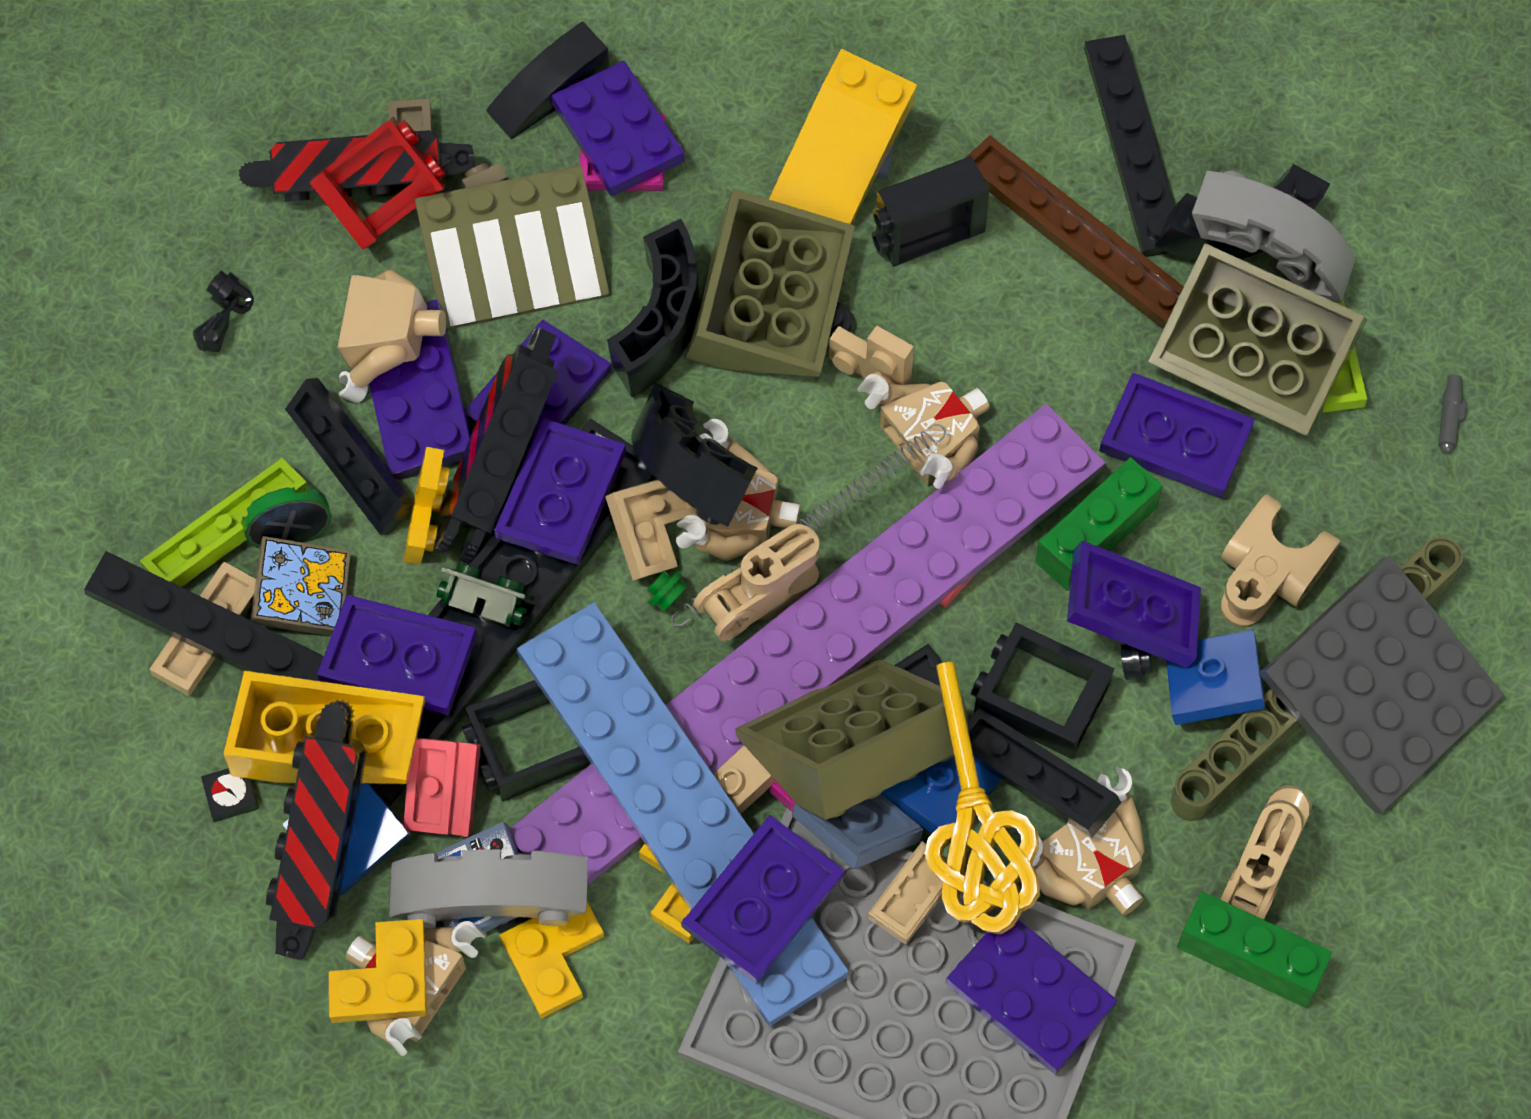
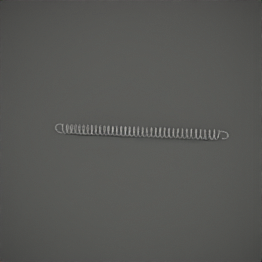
(849, 495)

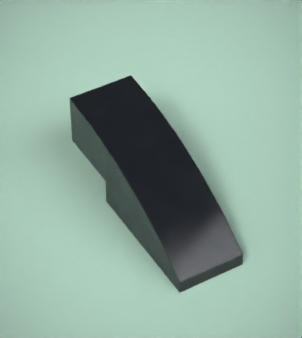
(560, 65)

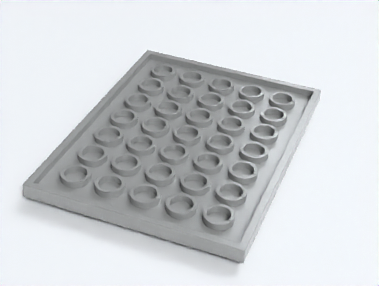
(893, 1031)

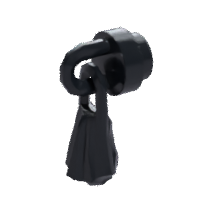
(211, 333)

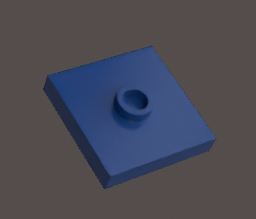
(1219, 681)
(934, 793)
(373, 836)

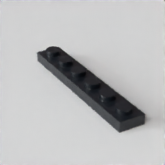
(1131, 138)
(198, 621)

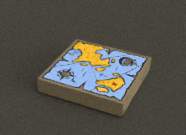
(299, 586)

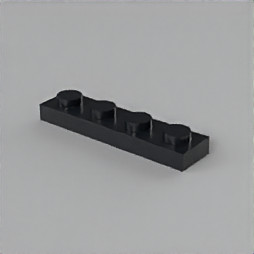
(349, 456)
(1040, 774)

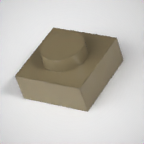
(415, 112)
(483, 175)

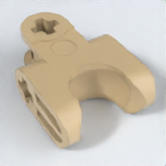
(1269, 568)
(765, 584)
(1274, 835)

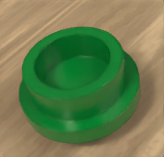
(665, 589)

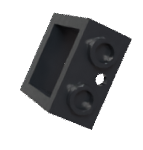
(930, 211)
(504, 707)
(1032, 725)

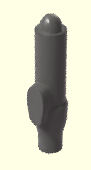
(1452, 413)

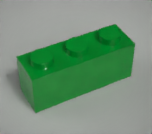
(1100, 519)
(1254, 949)

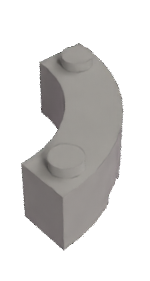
(1266, 219)
(485, 885)

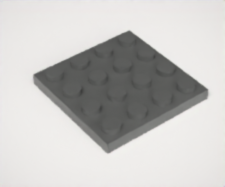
(1381, 684)

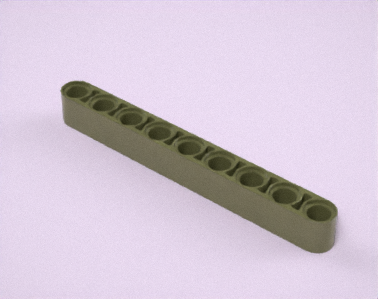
(1280, 725)

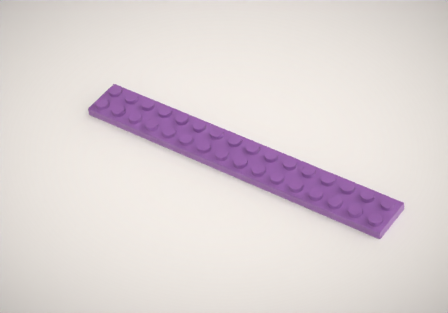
(842, 619)

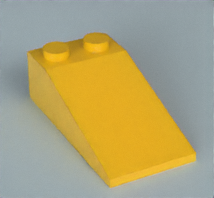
(845, 138)
(281, 710)

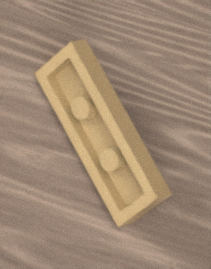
(185, 665)

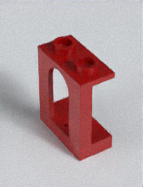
(367, 229)

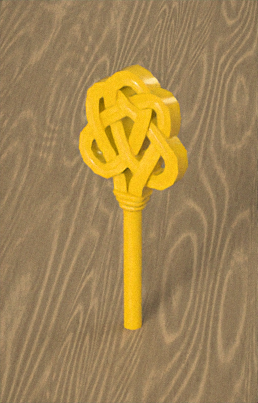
(972, 800)

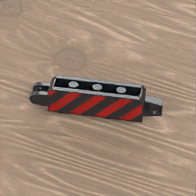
(297, 162)
(497, 444)
(317, 830)

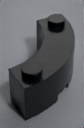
(1181, 234)
(664, 326)
(689, 466)

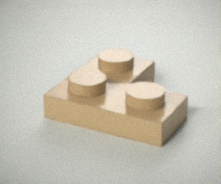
(880, 355)
(640, 525)

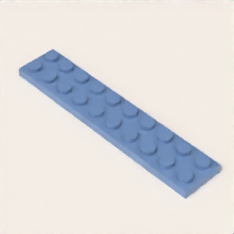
(663, 787)

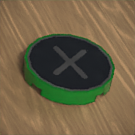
(287, 516)

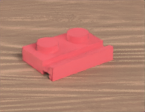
(442, 787)

